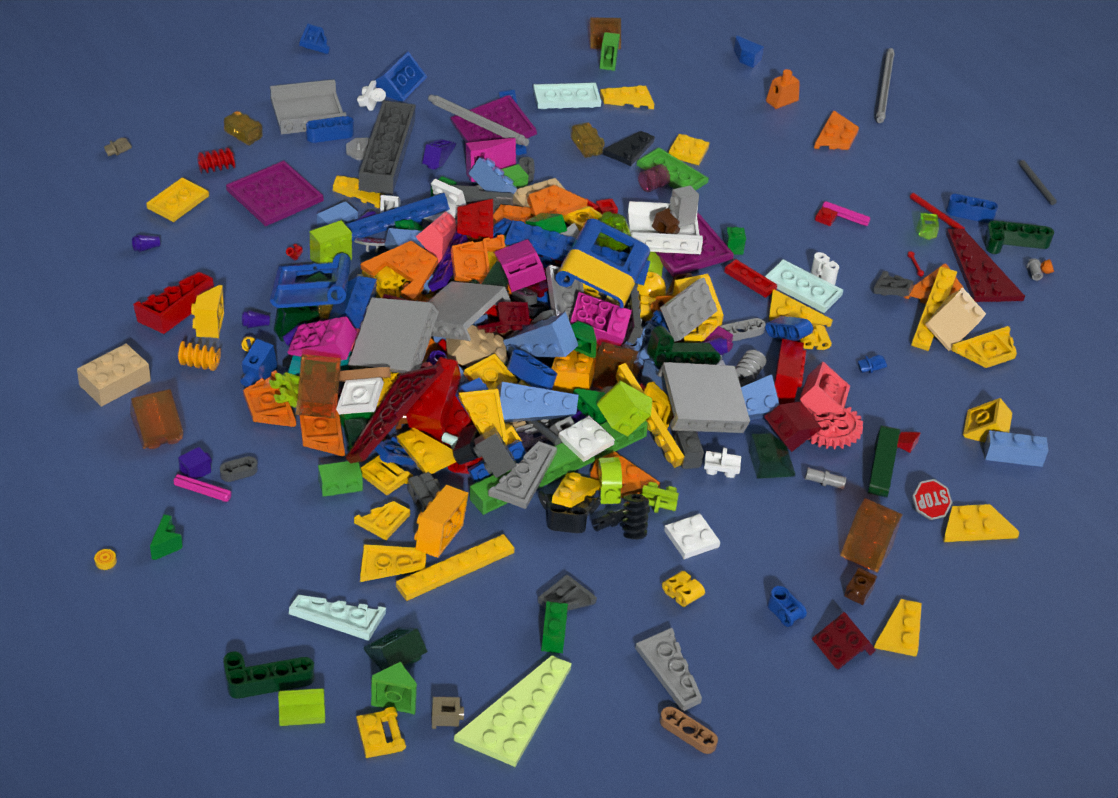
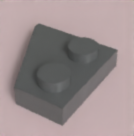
(894, 285)
(568, 592)

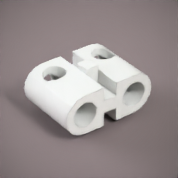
(824, 269)

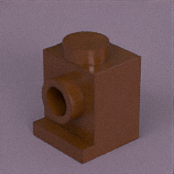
(666, 223)
(860, 586)

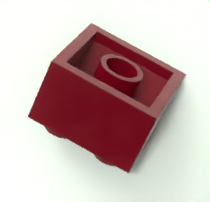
(793, 424)

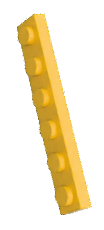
(939, 293)
(655, 425)
(454, 567)

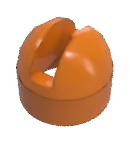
(1047, 267)

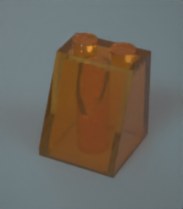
(608, 361)
(318, 386)
(156, 419)
(871, 535)

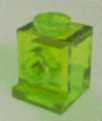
(928, 231)

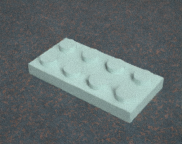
(566, 95)
(804, 286)

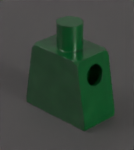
(289, 317)

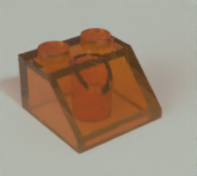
(598, 27)

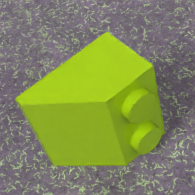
(625, 408)

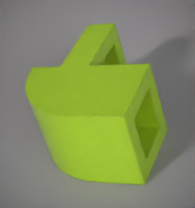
(610, 480)

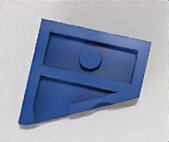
(314, 39)
(393, 452)

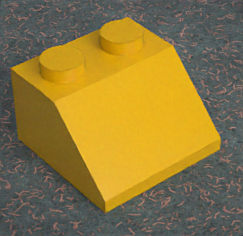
(209, 313)
(986, 417)

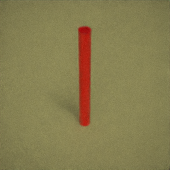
(934, 210)

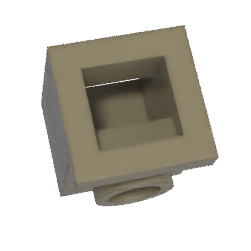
(446, 711)

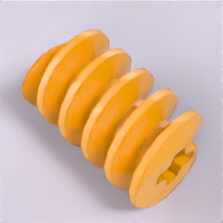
(198, 357)

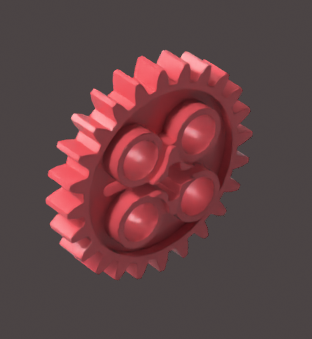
(837, 428)

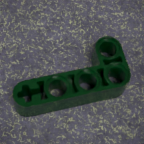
(1016, 234)
(663, 349)
(883, 461)
(267, 677)

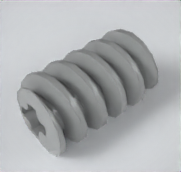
(750, 366)

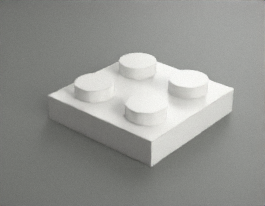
(360, 396)
(586, 438)
(692, 536)

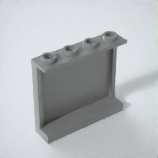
(304, 102)
(462, 305)
(394, 335)
(705, 397)

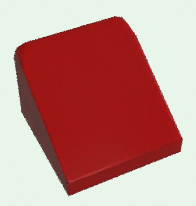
(908, 440)

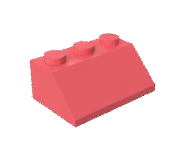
(438, 235)
(824, 390)

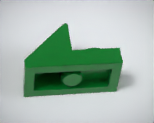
(165, 539)

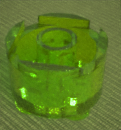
(618, 222)

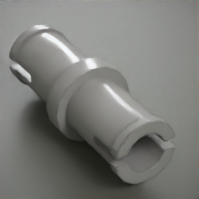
(825, 478)

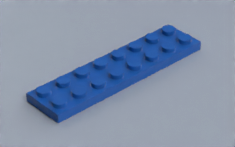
(557, 245)

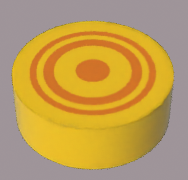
(105, 559)

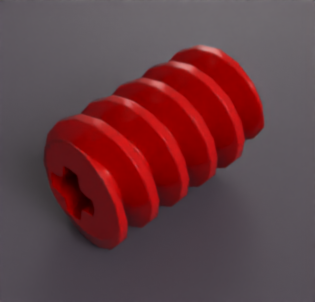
(216, 159)

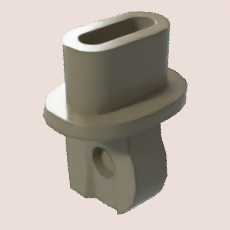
(117, 147)

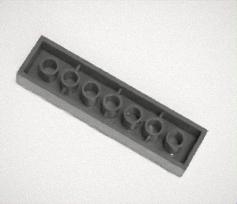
(387, 147)

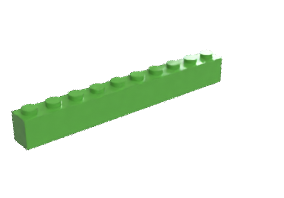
(563, 462)

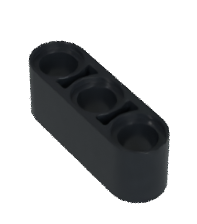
(463, 450)

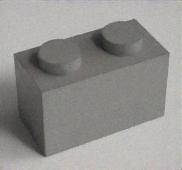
(684, 205)

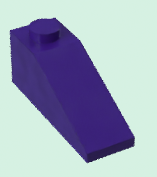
(437, 153)

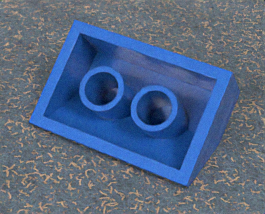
(401, 77)
(358, 297)

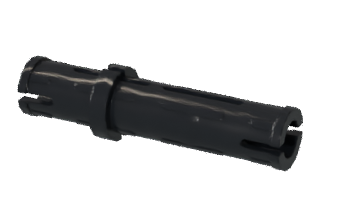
(610, 519)

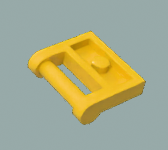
(383, 478)
(373, 735)

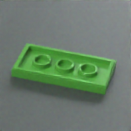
(680, 173)

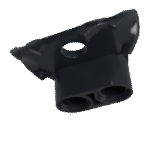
(566, 518)

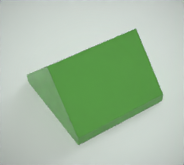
(394, 689)

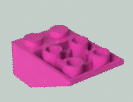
(500, 151)
(521, 265)
(606, 318)
(324, 338)

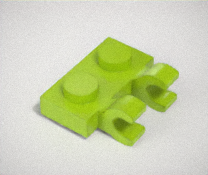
(289, 392)

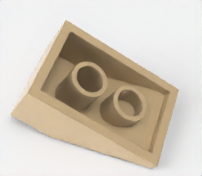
(955, 318)

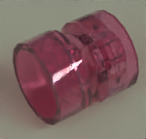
(654, 178)

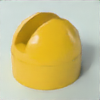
(244, 342)

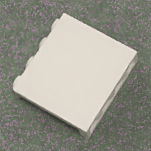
(640, 224)

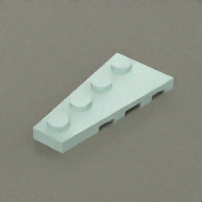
(349, 619)

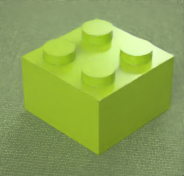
(330, 241)

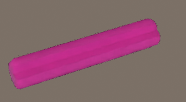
(848, 214)
(202, 487)

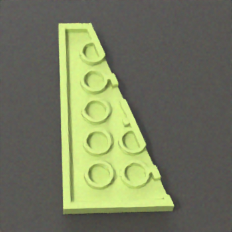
(513, 719)

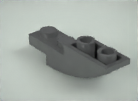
(473, 195)

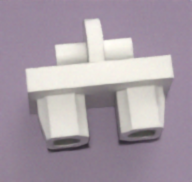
(371, 95)
(722, 462)

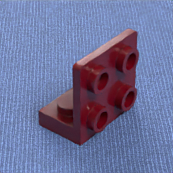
(511, 315)
(842, 641)

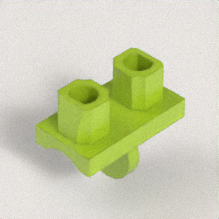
(659, 497)

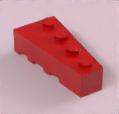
(172, 305)
(789, 370)
(432, 409)

